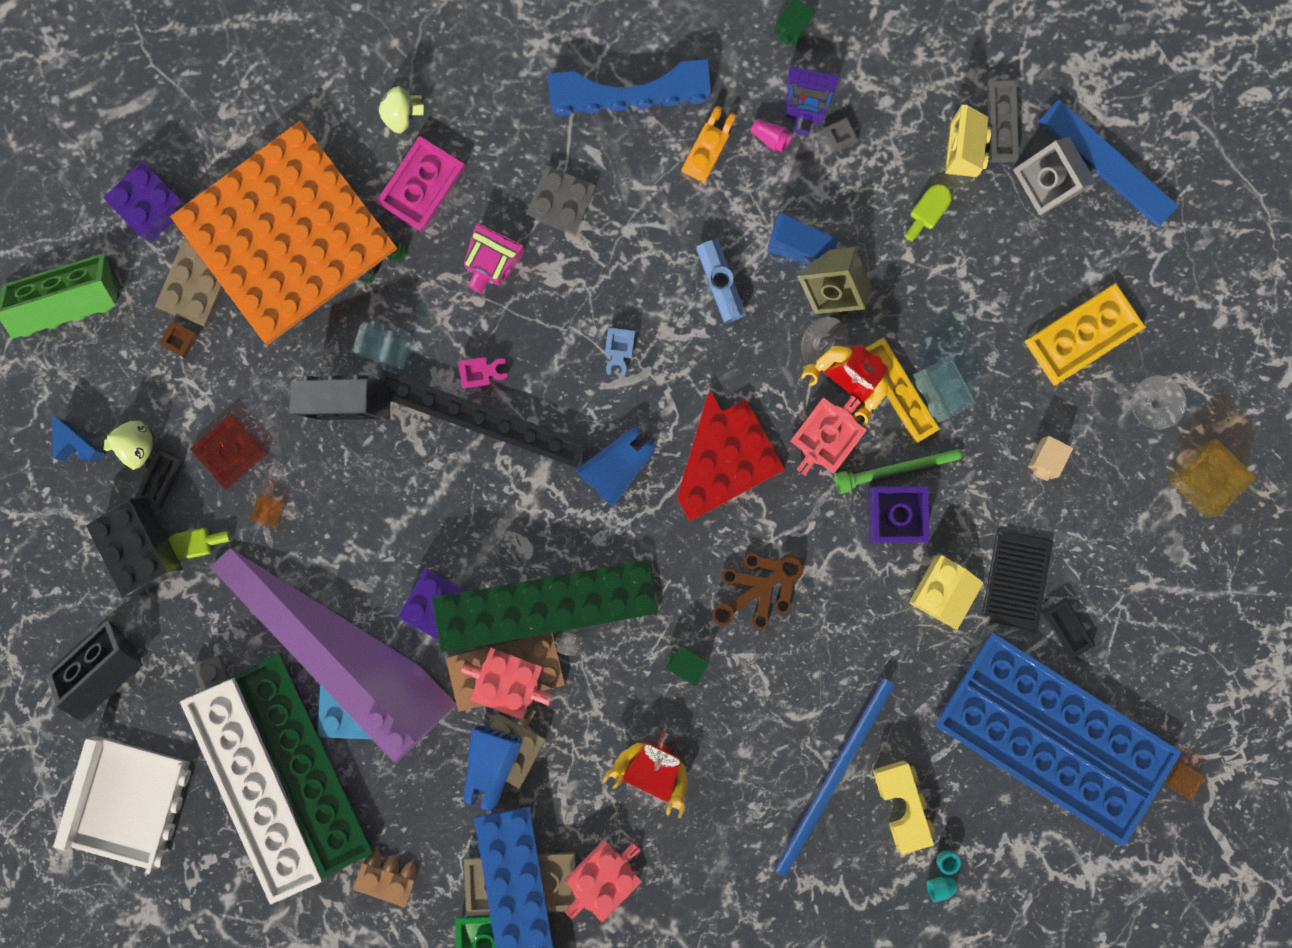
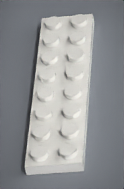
(251, 790)

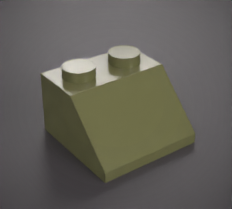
(836, 282)

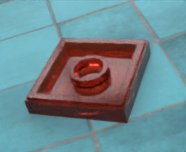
(228, 451)

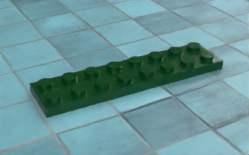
(544, 606)
(303, 766)

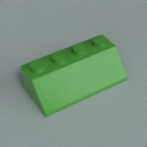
(57, 296)

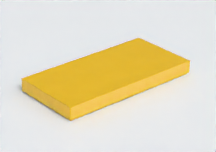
(1085, 334)

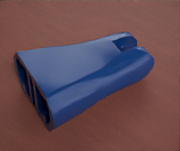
(616, 466)
(489, 764)

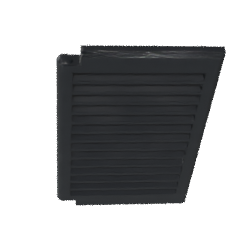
(1017, 580)

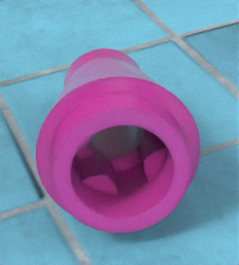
(772, 135)

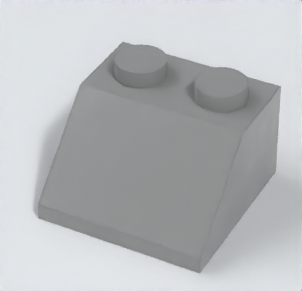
(1054, 175)

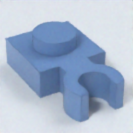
(619, 346)

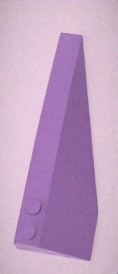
(366, 677)

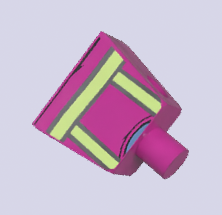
(491, 258)

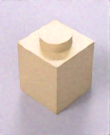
(1049, 458)

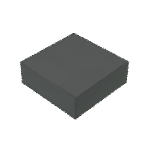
(840, 135)

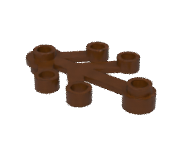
(762, 588)

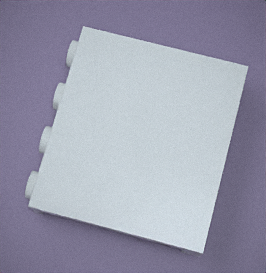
(123, 803)

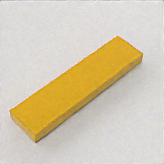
(904, 395)

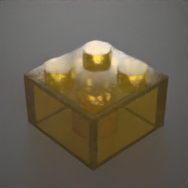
(1211, 478)

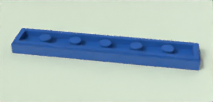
(1109, 164)

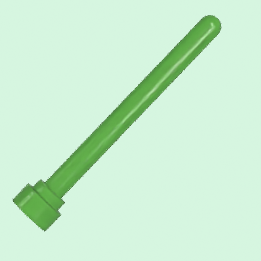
(848, 481)

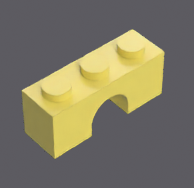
(912, 830)

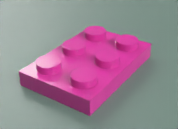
(420, 184)

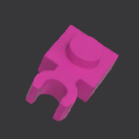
(477, 372)

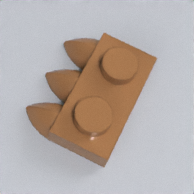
(386, 881)

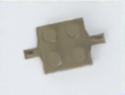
(530, 748)

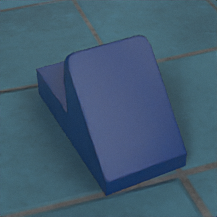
(69, 439)

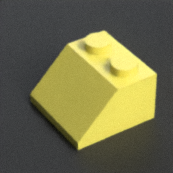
(967, 143)
(946, 591)

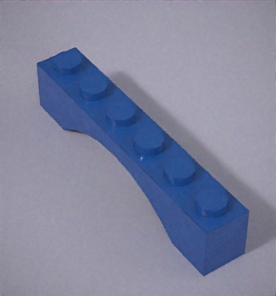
(684, 83)

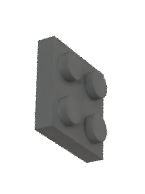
(561, 200)

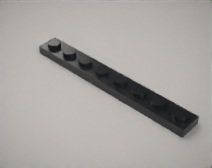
(483, 420)

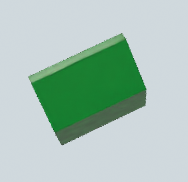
(474, 932)

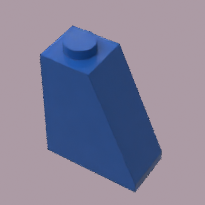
(799, 241)

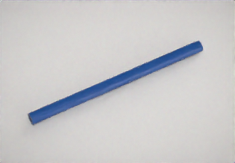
(834, 777)

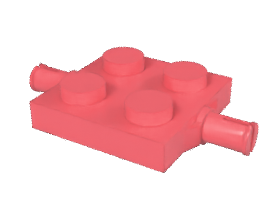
(828, 435)
(506, 683)
(602, 881)

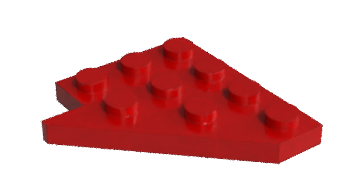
(725, 458)

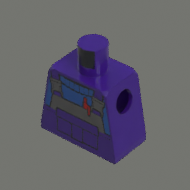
(808, 97)

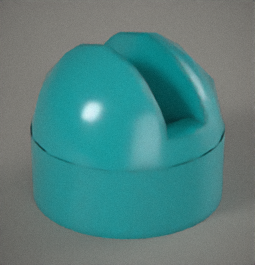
(951, 864)

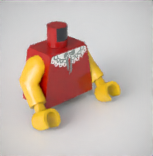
(856, 372)
(654, 771)

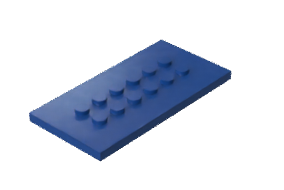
(1057, 739)

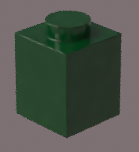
(794, 22)
(686, 664)

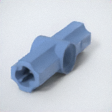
(716, 265)

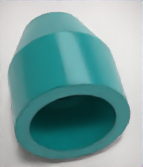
(941, 888)

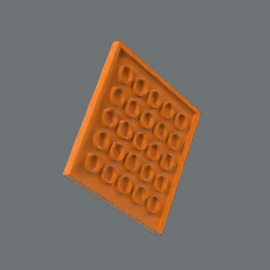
(283, 233)

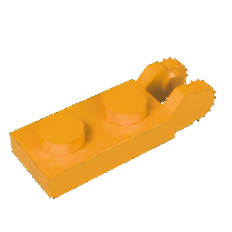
(708, 147)

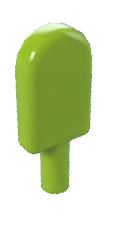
(929, 210)
(196, 542)

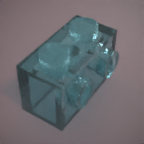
(944, 389)

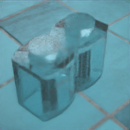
(383, 345)

